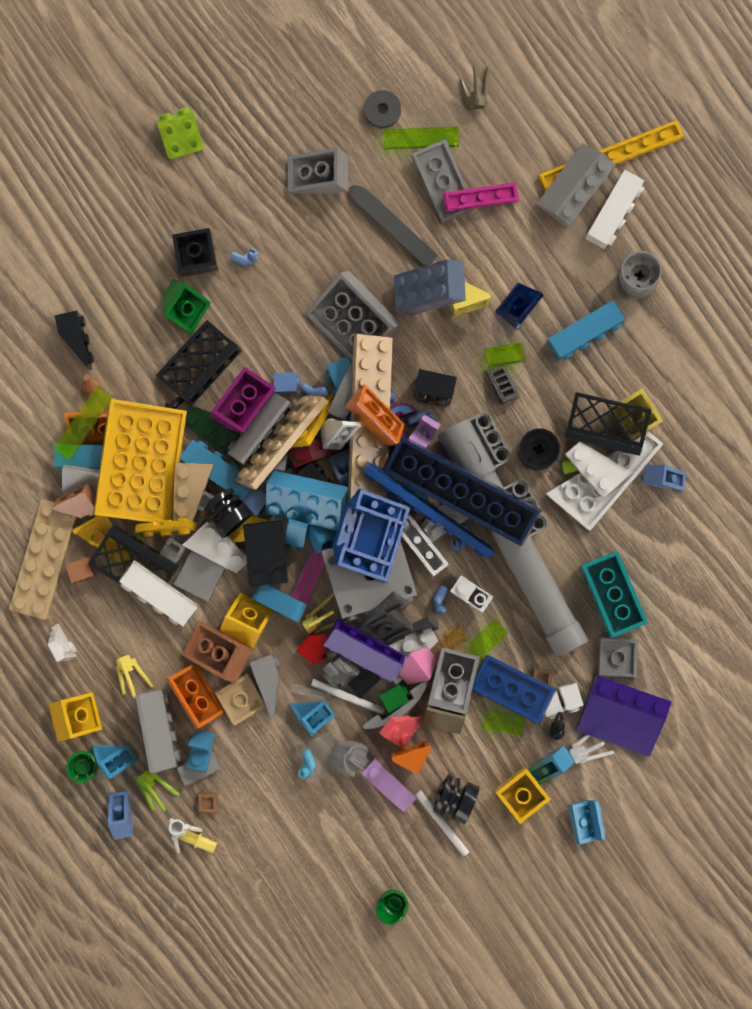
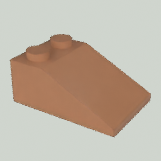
(217, 652)

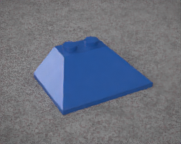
(369, 534)

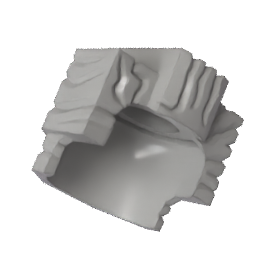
(340, 671)
(349, 757)

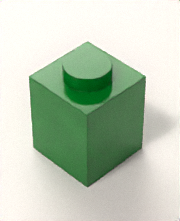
(394, 697)

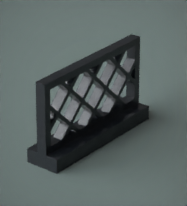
(212, 370)
(605, 440)
(138, 547)

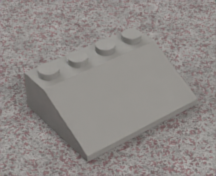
(350, 310)

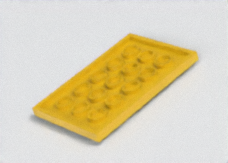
(139, 461)

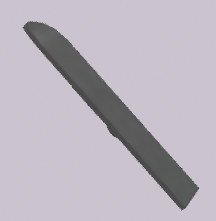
(392, 225)

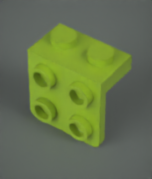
(180, 133)

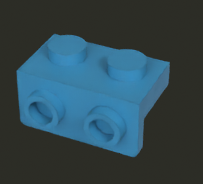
(586, 821)

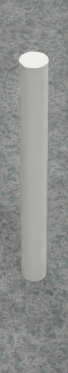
(348, 697)
(442, 823)

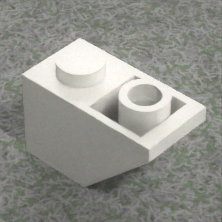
(471, 594)

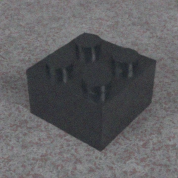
(195, 252)
(434, 388)

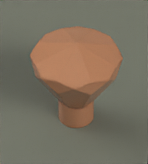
(89, 384)

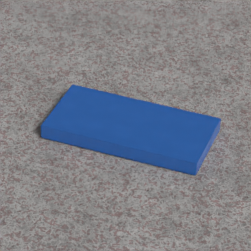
(513, 689)

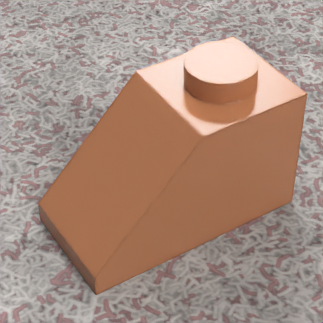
(77, 502)

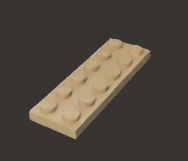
(282, 440)
(43, 561)

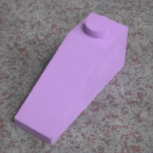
(388, 784)

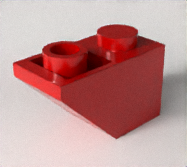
(313, 648)

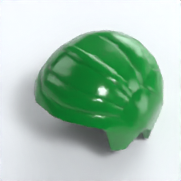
(392, 907)

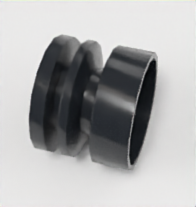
(548, 443)
(226, 513)
(456, 799)

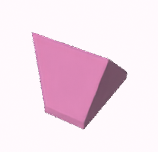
(418, 666)

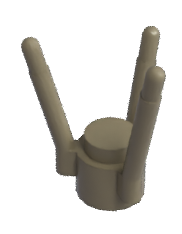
(476, 99)

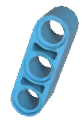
(279, 602)

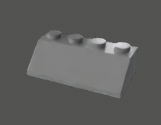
(575, 184)
(260, 429)
(157, 730)

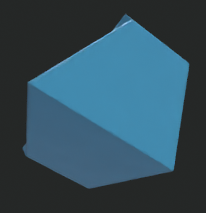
(313, 715)
(113, 758)

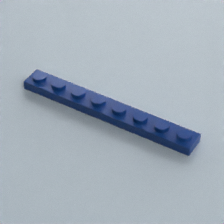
(433, 513)

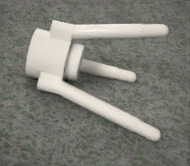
(580, 754)
(178, 829)

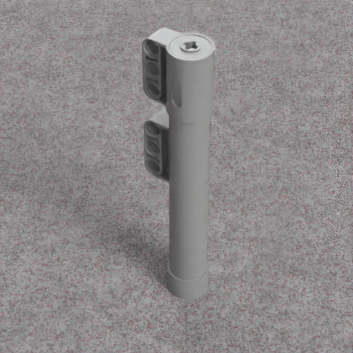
(468, 447)

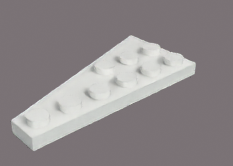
(584, 502)

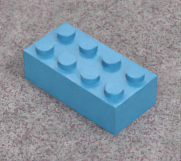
(305, 500)

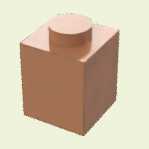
(80, 571)

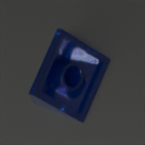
(519, 305)

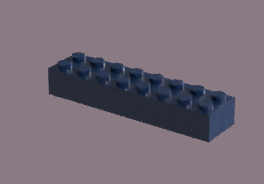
(462, 491)

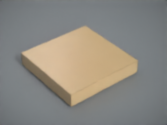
(240, 699)

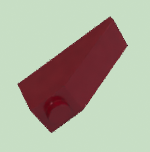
(304, 455)

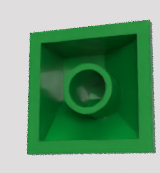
(184, 305)

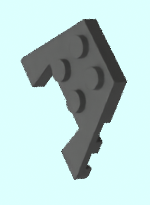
(390, 627)

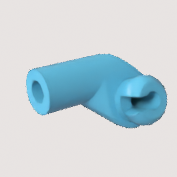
(308, 766)

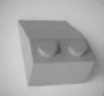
(318, 172)
(453, 680)

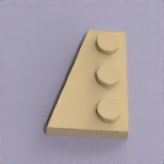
(189, 488)

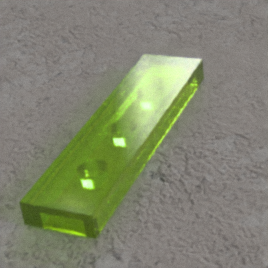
(420, 137)
(83, 422)

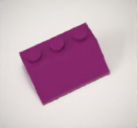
(242, 401)

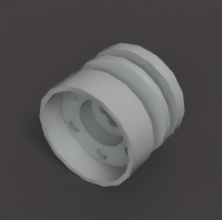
(644, 265)

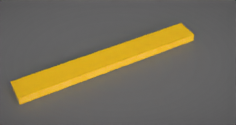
(628, 148)

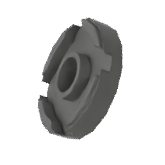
(378, 99)

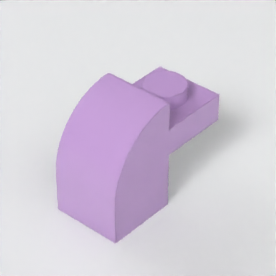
(425, 431)

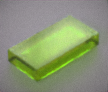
(504, 355)
(487, 639)
(504, 722)

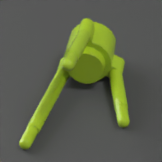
(146, 782)

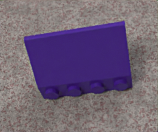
(623, 715)

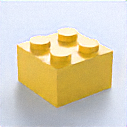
(522, 794)

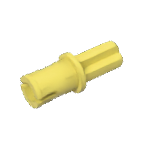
(199, 841)

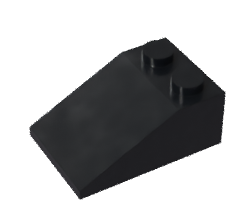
(265, 553)

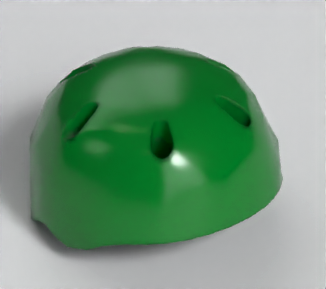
(81, 767)

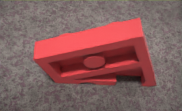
(401, 729)

